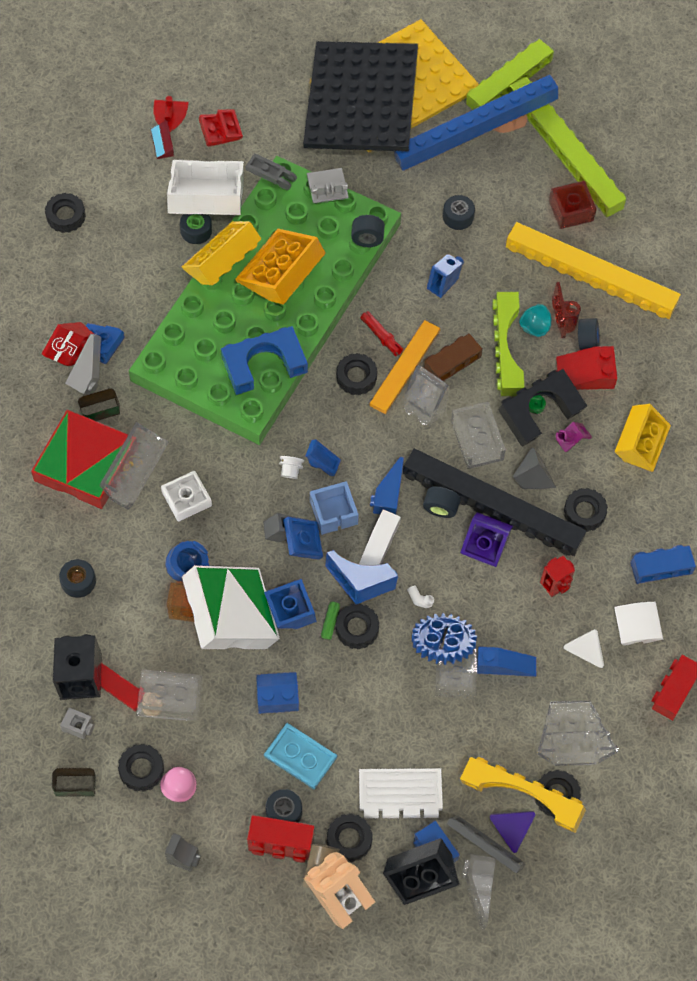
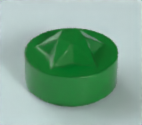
(537, 404)

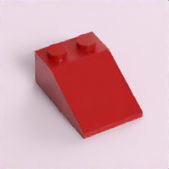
(590, 367)

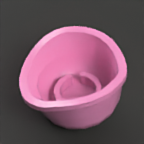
(178, 784)

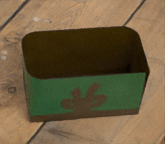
(99, 397)
(72, 772)

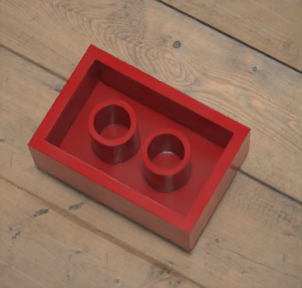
(280, 838)

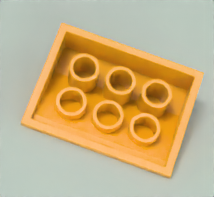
(281, 265)

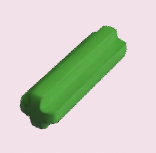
(330, 620)

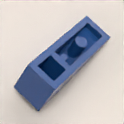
(388, 490)
(504, 662)

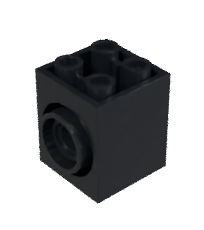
(77, 667)

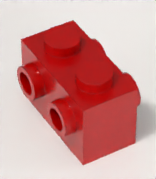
(557, 576)

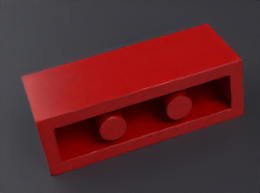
(675, 687)

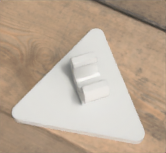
(587, 648)

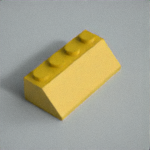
(222, 252)

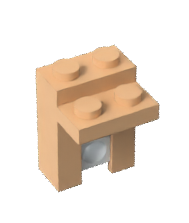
(330, 879)

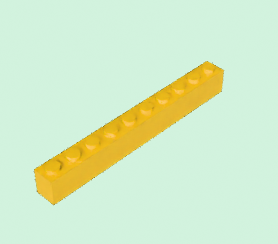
(592, 270)

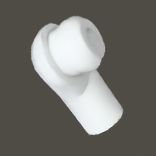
(419, 600)

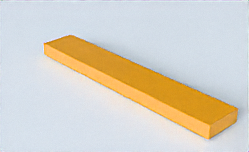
(404, 367)

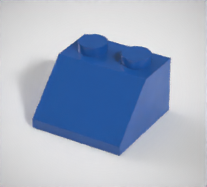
(291, 605)
(277, 692)

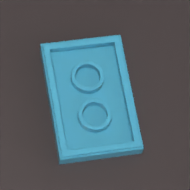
(300, 756)

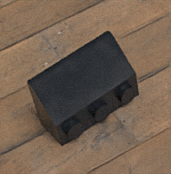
(421, 871)

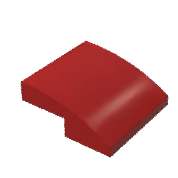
(220, 127)

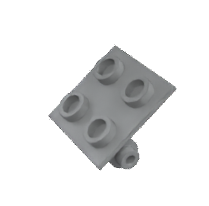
(327, 185)

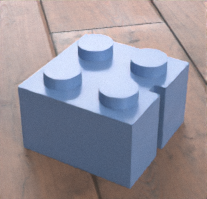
(333, 507)

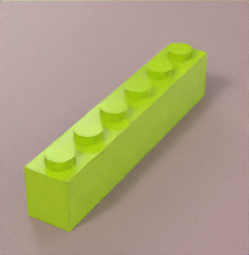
(523, 65)

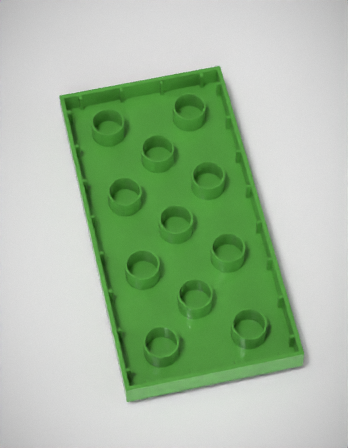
(185, 351)

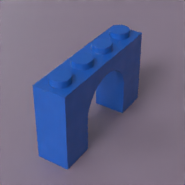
(281, 342)

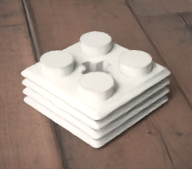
(191, 486)

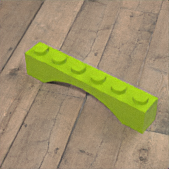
(510, 373)

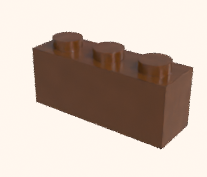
(454, 357)

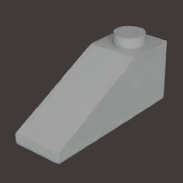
(87, 367)

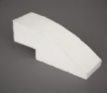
(380, 539)

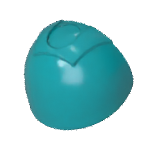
(536, 320)

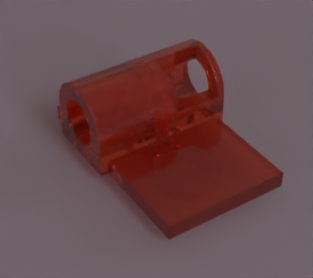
(566, 317)

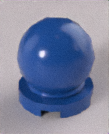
(184, 557)

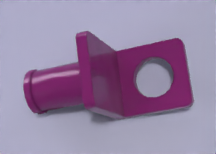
(572, 435)

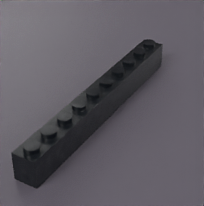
(495, 503)

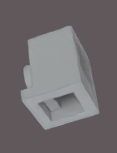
(72, 719)

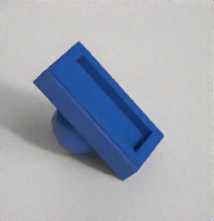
(322, 458)

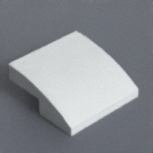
(638, 623)

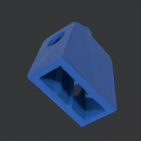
(448, 269)

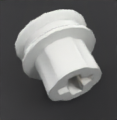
(290, 466)

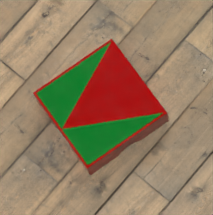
(79, 458)

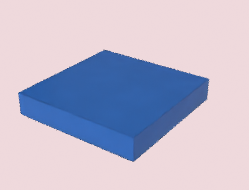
(303, 538)

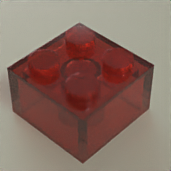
(572, 204)

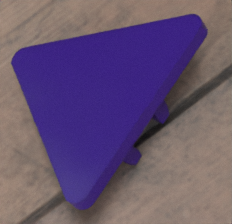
(513, 827)

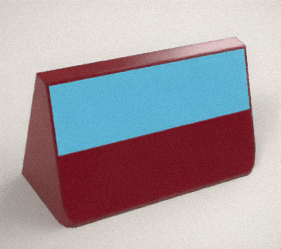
(162, 140)

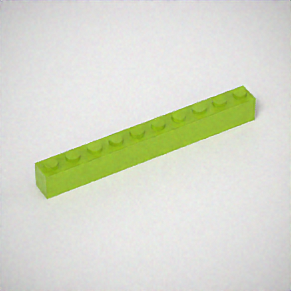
(574, 156)

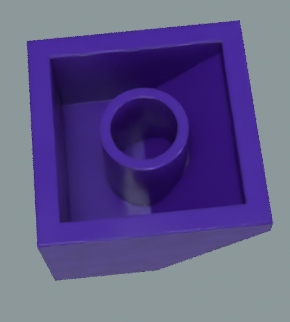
(486, 539)

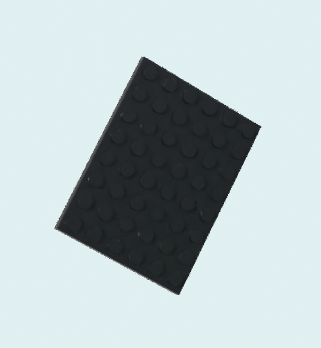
(361, 96)

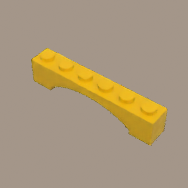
(481, 775)

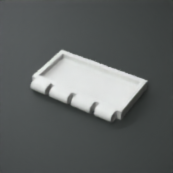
(400, 791)

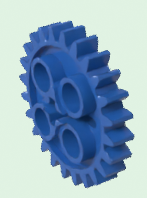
(457, 644)

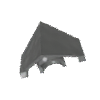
(533, 473)

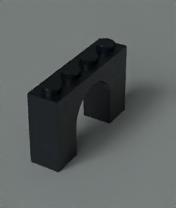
(557, 387)

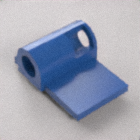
(110, 340)

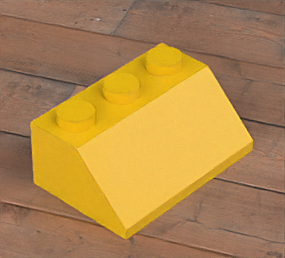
(643, 437)

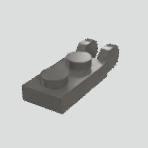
(270, 171)

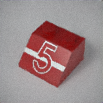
(67, 343)

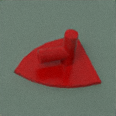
(170, 111)

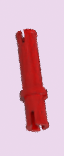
(386, 338)

